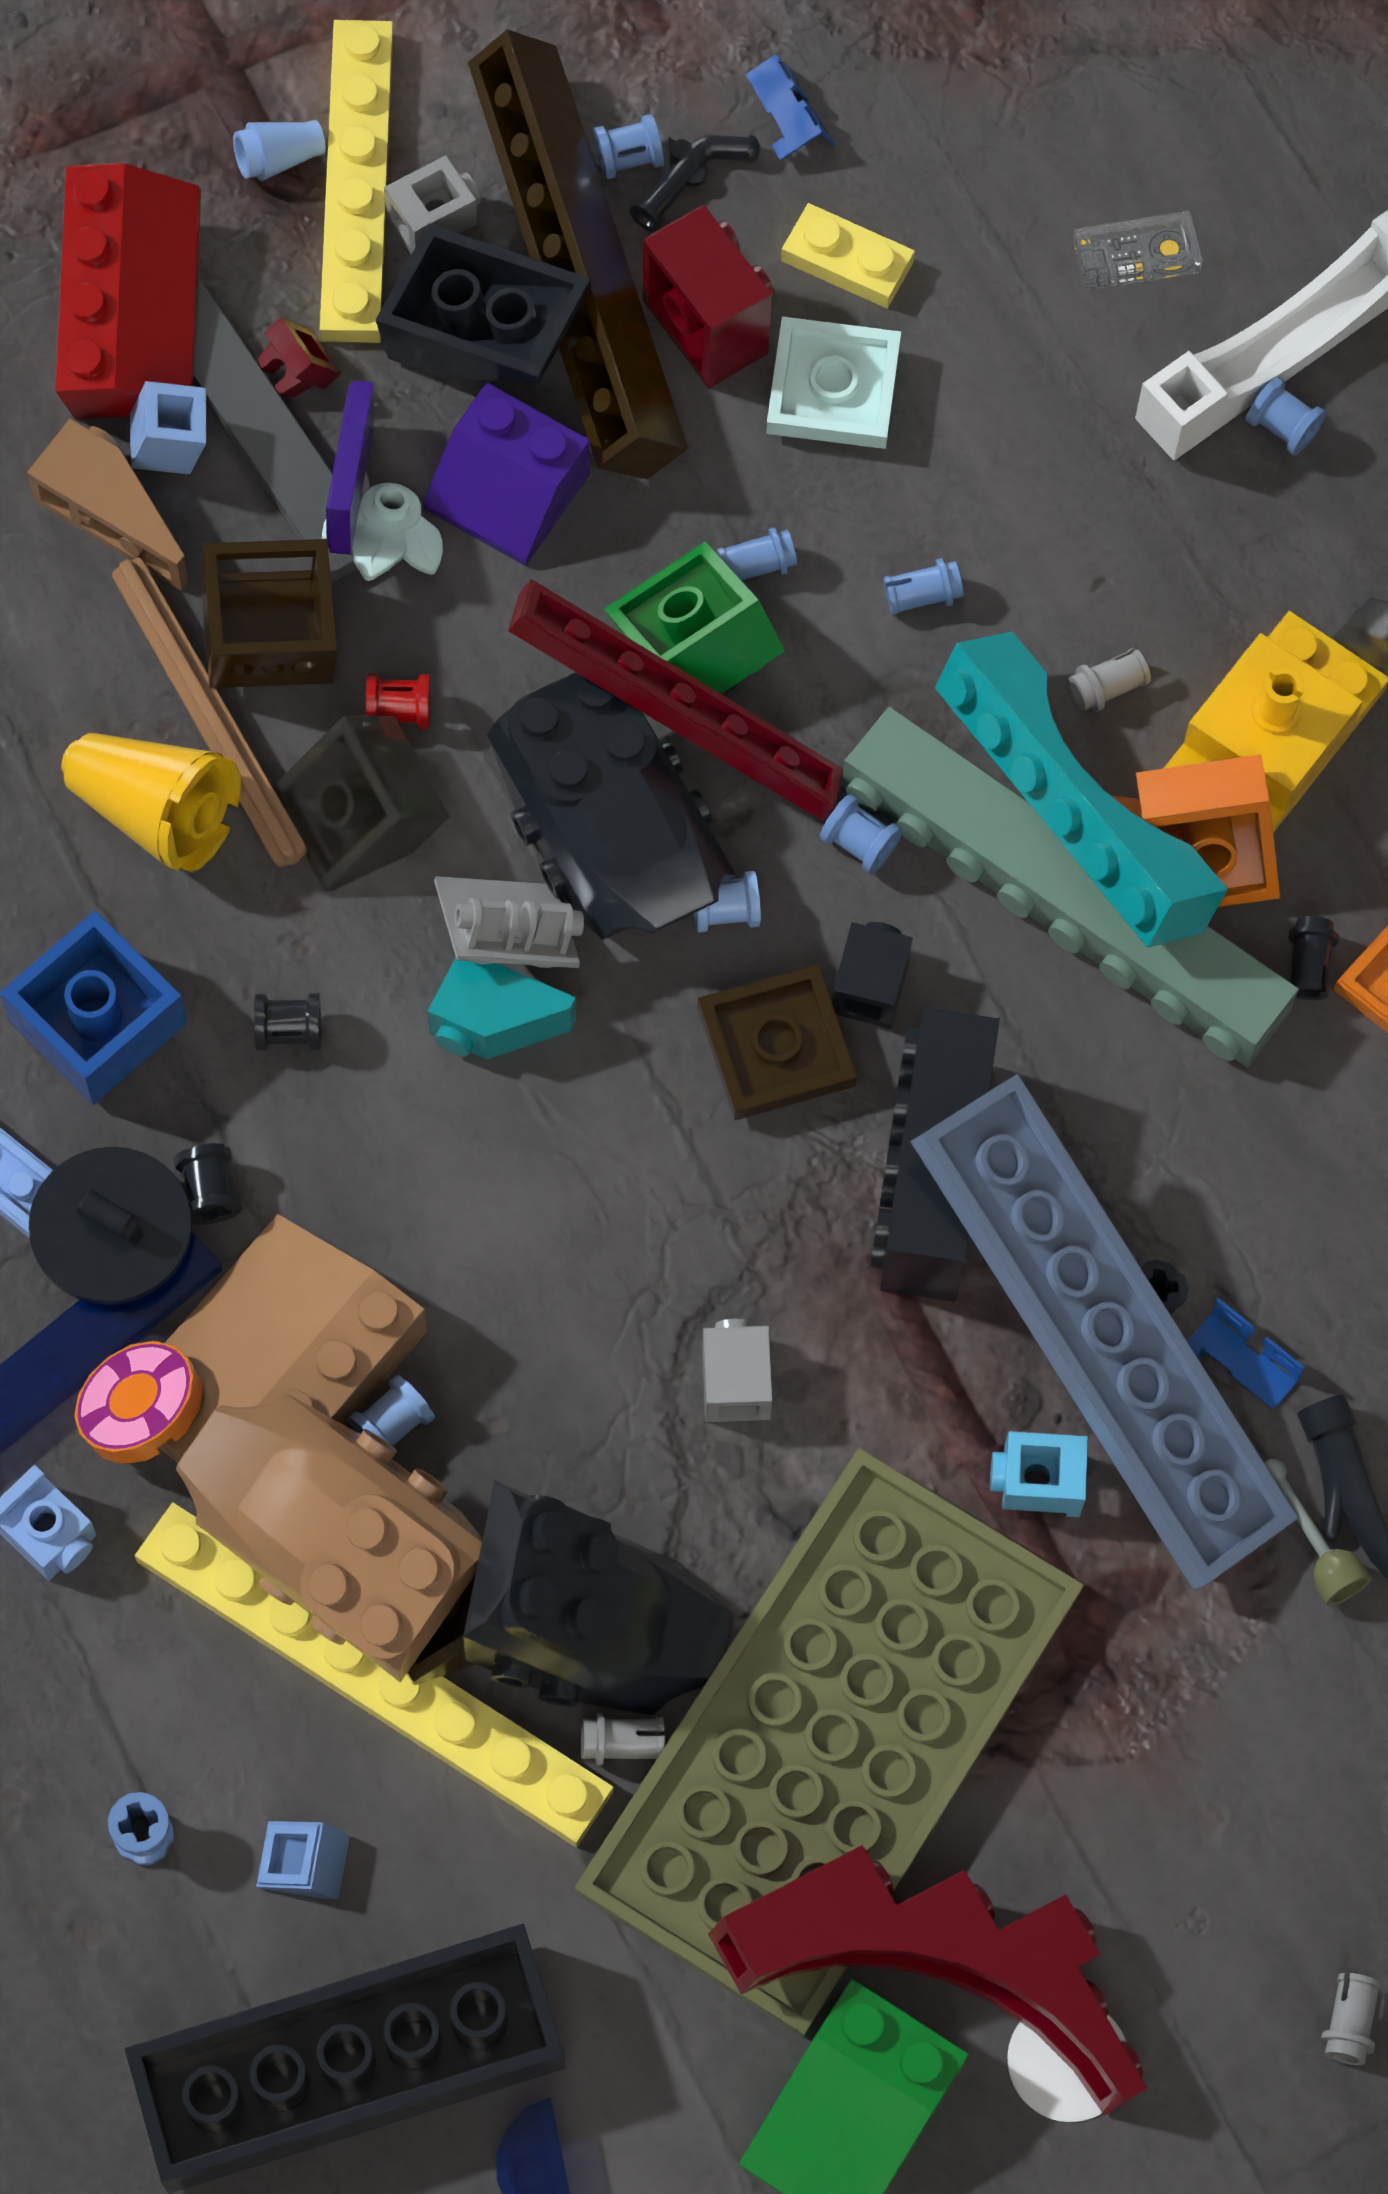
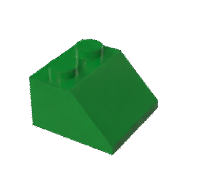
(699, 620)

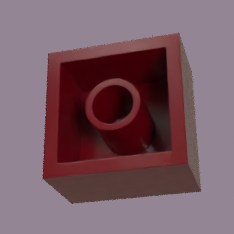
(707, 295)

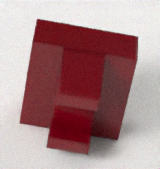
(303, 356)

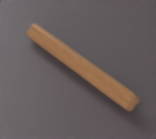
(208, 710)

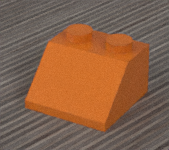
(1225, 818)

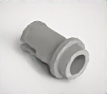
(1107, 680)
(621, 1738)
(1352, 2019)

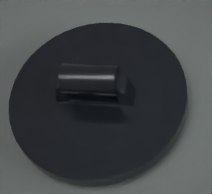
(110, 1225)

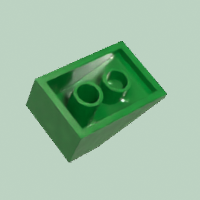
(854, 2101)

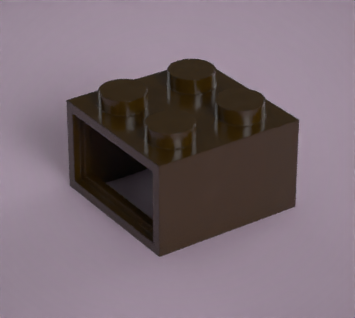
(268, 624)

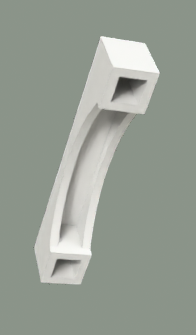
(1216, 385)

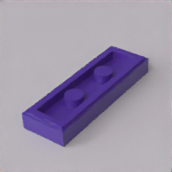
(350, 467)

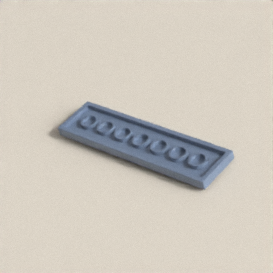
(1105, 1331)

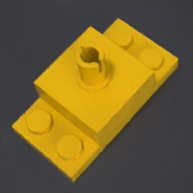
(1289, 701)

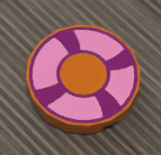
(138, 1402)

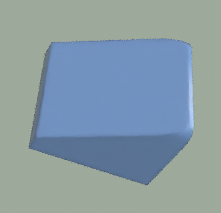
(303, 1859)

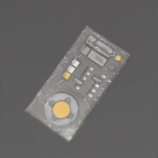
(1137, 250)

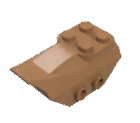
(333, 1525)

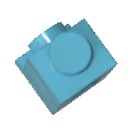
(1057, 1457)

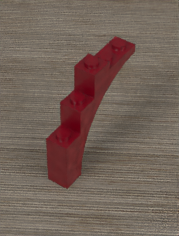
(947, 1933)

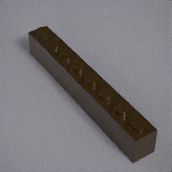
(571, 227)

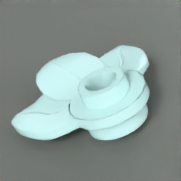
(389, 535)

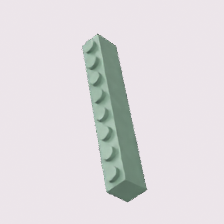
(1007, 847)

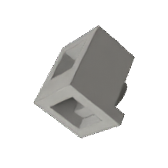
(432, 197)

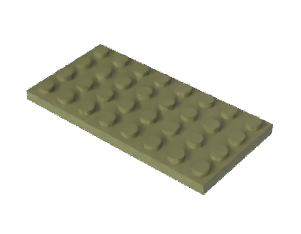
(831, 1720)

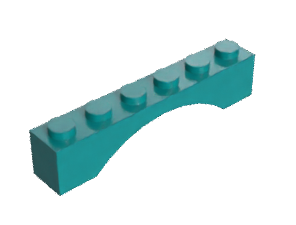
(1143, 872)

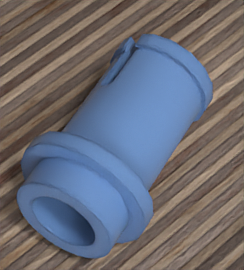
(761, 555)
(924, 587)

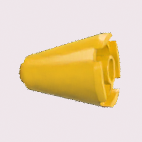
(156, 794)

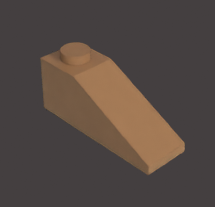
(96, 490)

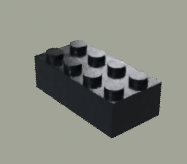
(940, 1072)

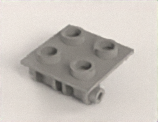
(509, 922)

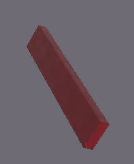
(676, 699)

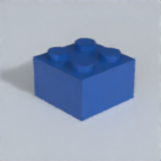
(94, 1007)

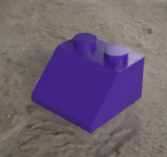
(508, 474)

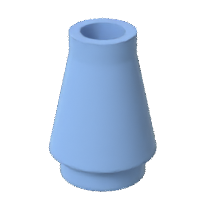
(273, 147)

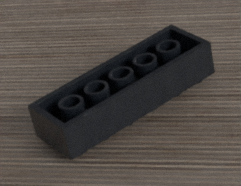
(344, 2058)

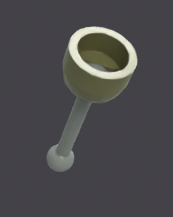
(1337, 1571)

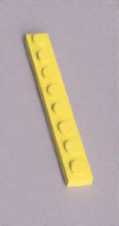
(430, 1714)

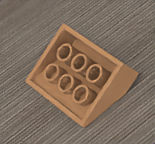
(296, 1324)

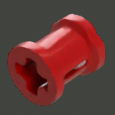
(400, 698)

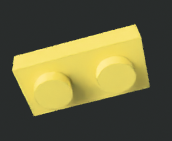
(847, 255)

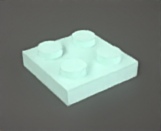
(833, 382)

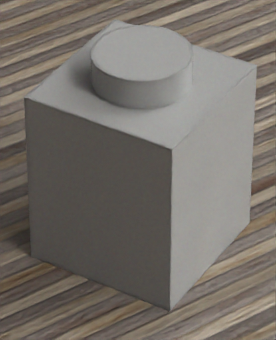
(736, 1371)

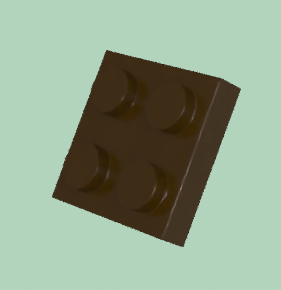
(776, 1042)

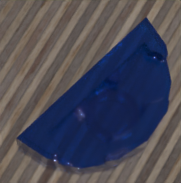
(531, 2154)

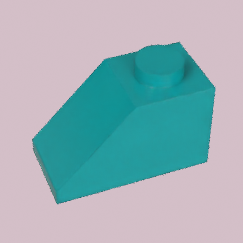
(496, 1010)

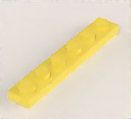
(356, 181)

